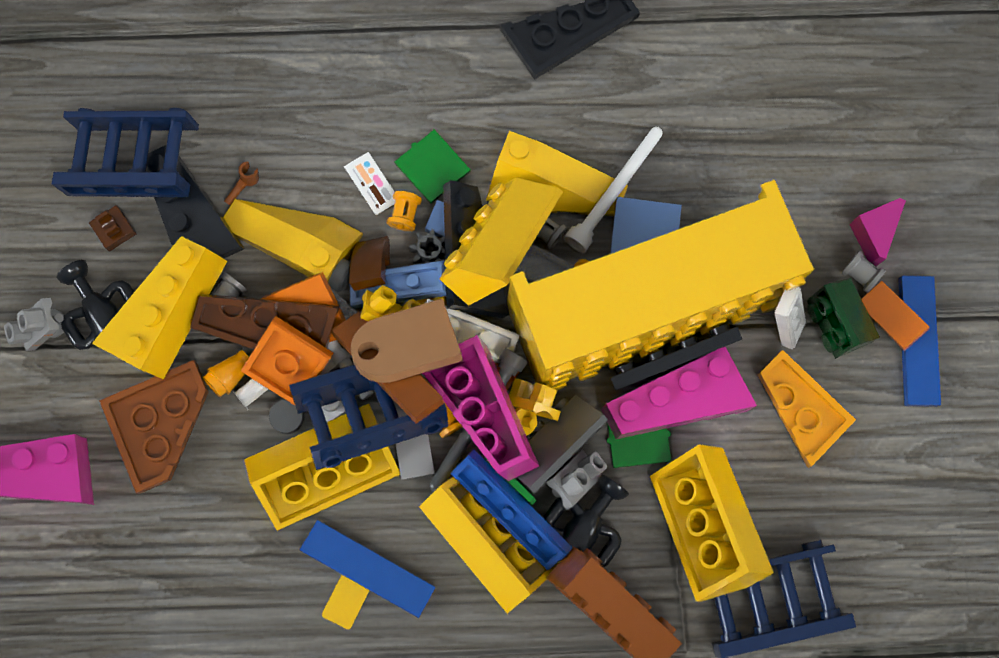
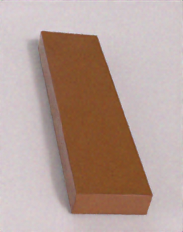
(412, 394)

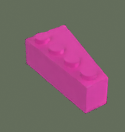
(687, 395)
(484, 409)
(47, 470)

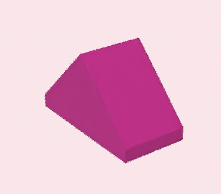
(876, 230)

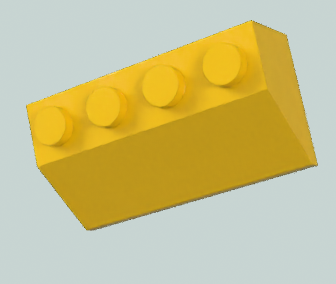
(499, 238)
(294, 489)
(710, 523)
(484, 545)

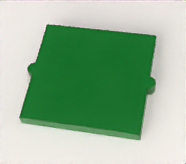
(431, 165)
(640, 449)
(520, 489)

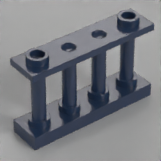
(135, 181)
(344, 386)
(798, 626)

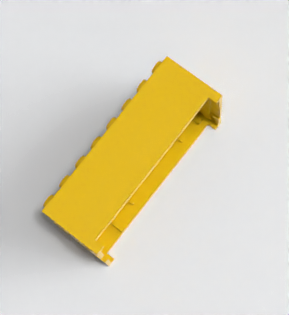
(658, 291)

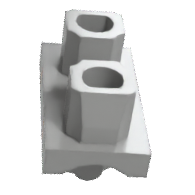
(35, 325)
(576, 477)

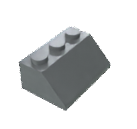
(560, 440)

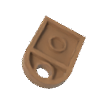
(406, 343)

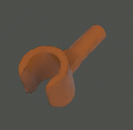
(242, 182)

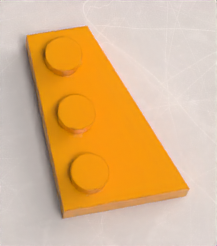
(805, 407)

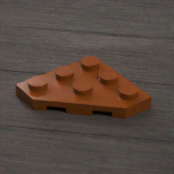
(155, 423)

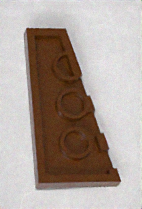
(247, 319)

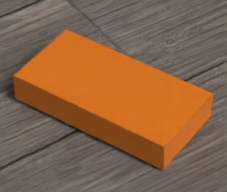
(894, 316)

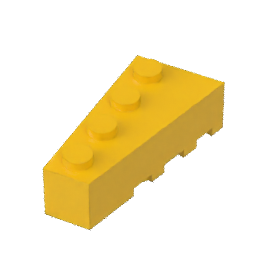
(161, 310)

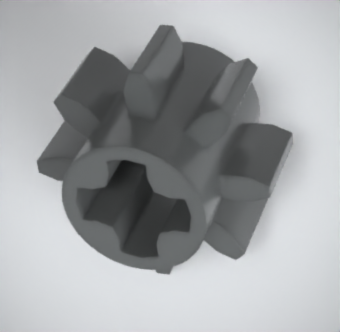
(422, 246)

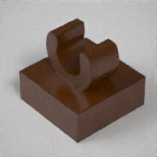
(112, 228)

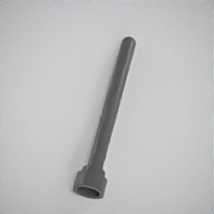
(509, 366)

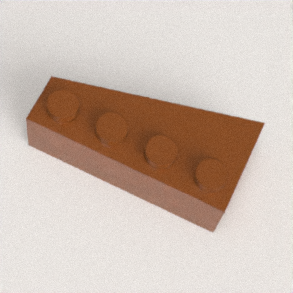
(612, 607)

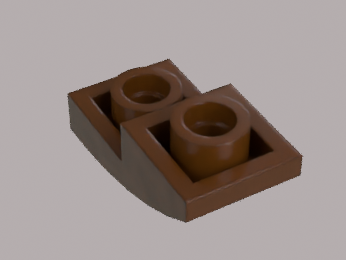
(369, 263)

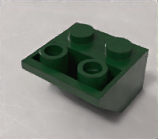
(841, 318)

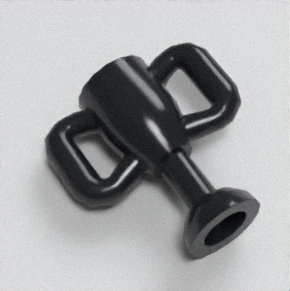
(95, 306)
(587, 525)

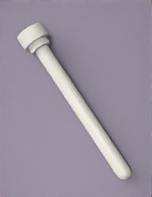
(580, 236)

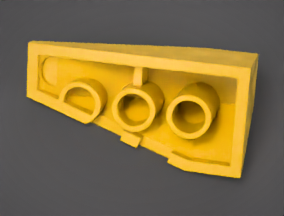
(542, 164)
(293, 237)

